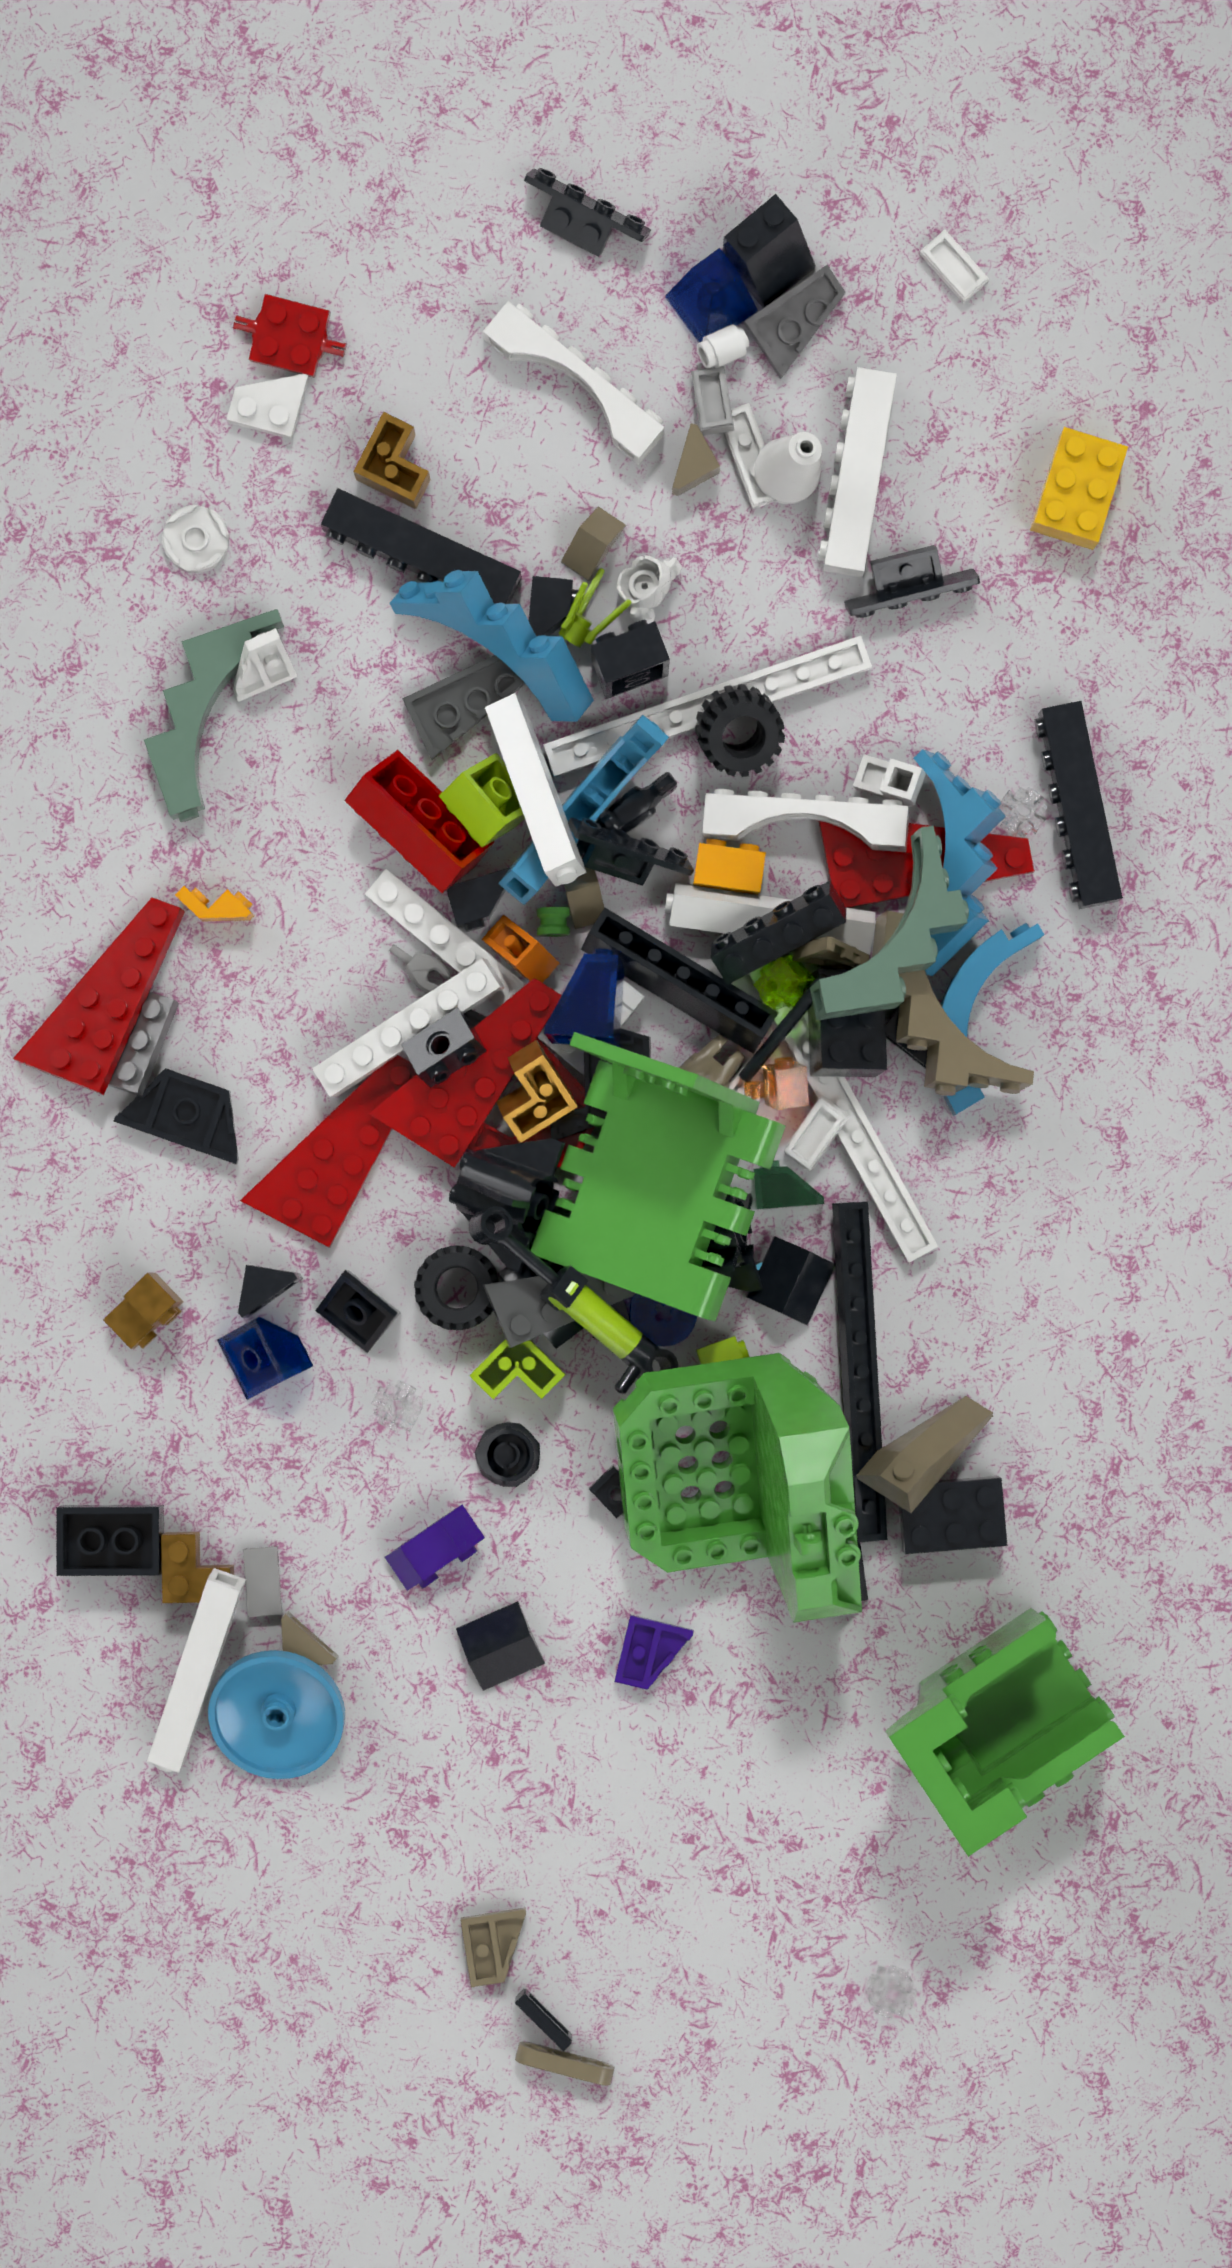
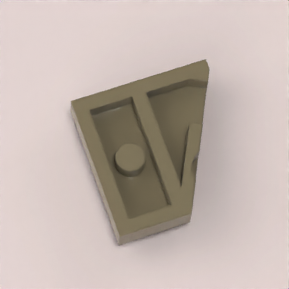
(830, 953)
(491, 1944)

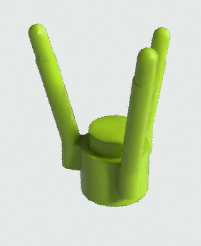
(576, 627)

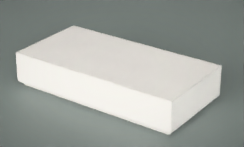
(954, 266)
(816, 1133)

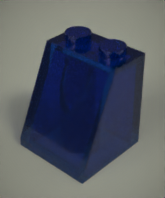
(590, 1001)

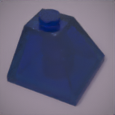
(711, 297)
(263, 1355)

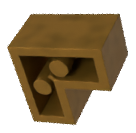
(384, 465)
(540, 1098)
(143, 1310)
(181, 1569)

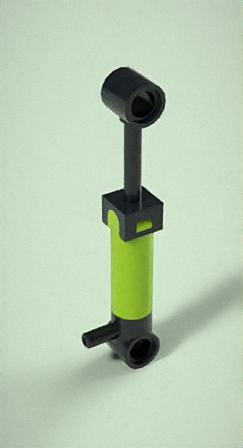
(569, 1293)

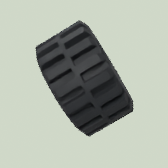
(753, 752)
(429, 1275)

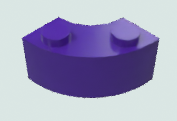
(434, 1548)

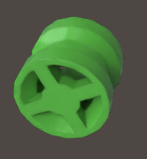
(553, 921)

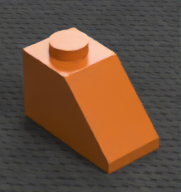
(520, 950)

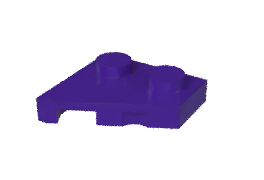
(648, 1650)

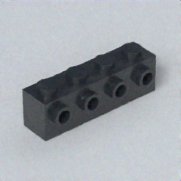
(778, 932)

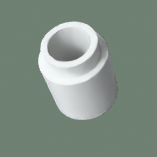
(723, 346)

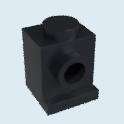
(602, 1490)

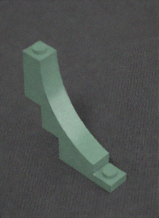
(213, 663)

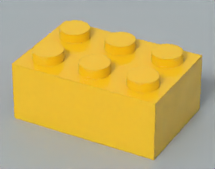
(1079, 488)

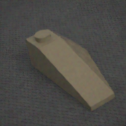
(918, 1459)

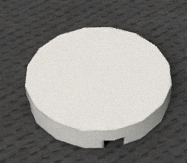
(195, 538)

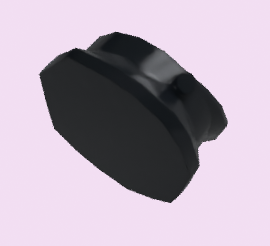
(508, 1454)

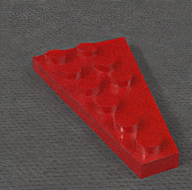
(877, 876)
(97, 1017)
(452, 1112)
(327, 1169)

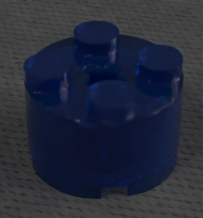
(661, 1332)

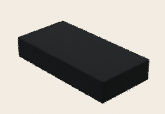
(544, 2019)

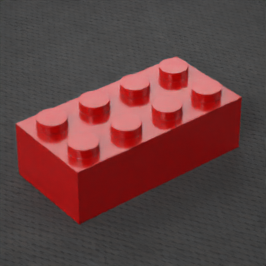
(415, 821)

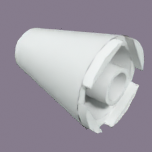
(789, 467)

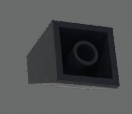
(769, 251)

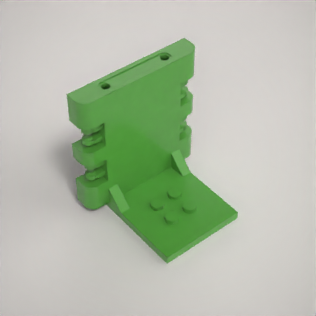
(657, 1180)

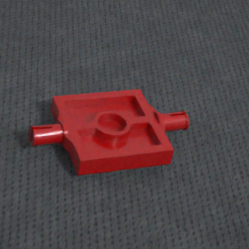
(289, 335)

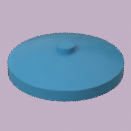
(276, 1714)

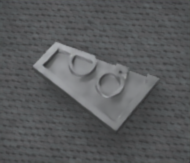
(794, 318)
(144, 1044)

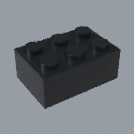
(630, 658)
(848, 1043)
(956, 1517)
(109, 1540)

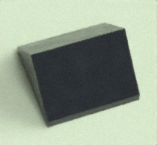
(792, 1280)
(262, 1286)
(357, 1311)
(500, 1646)

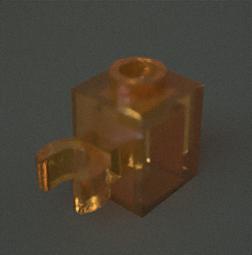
(782, 1085)

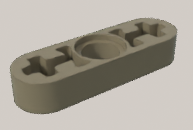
(564, 2063)

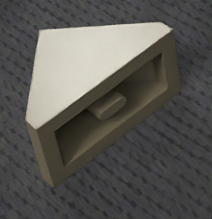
(696, 463)
(592, 542)
(584, 899)
(301, 1641)

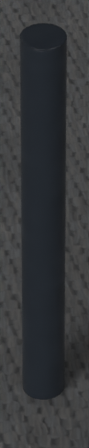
(779, 1034)

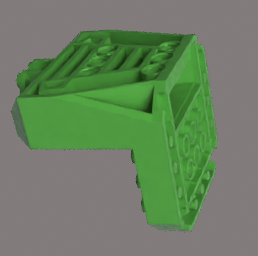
(785, 1470)

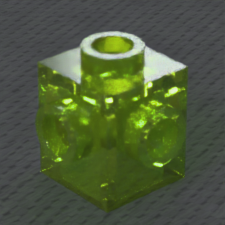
(783, 982)

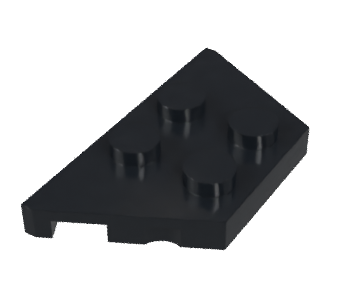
(185, 1114)

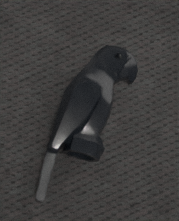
(634, 807)

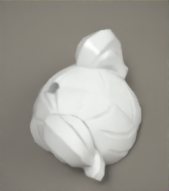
(649, 572)

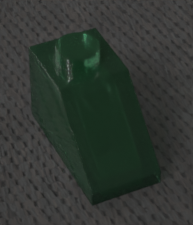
(782, 1189)

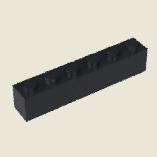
(412, 546)
(1079, 805)
(682, 981)

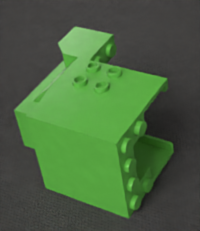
(1002, 1729)

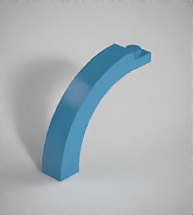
(966, 985)

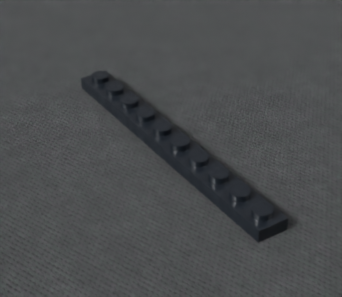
(859, 1358)

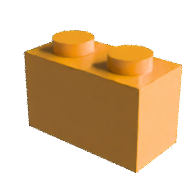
(729, 867)

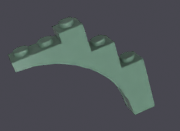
(928, 912)

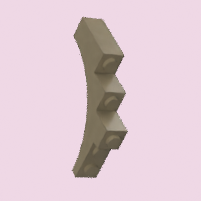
(951, 1057)

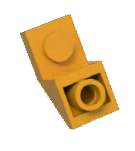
(225, 908)

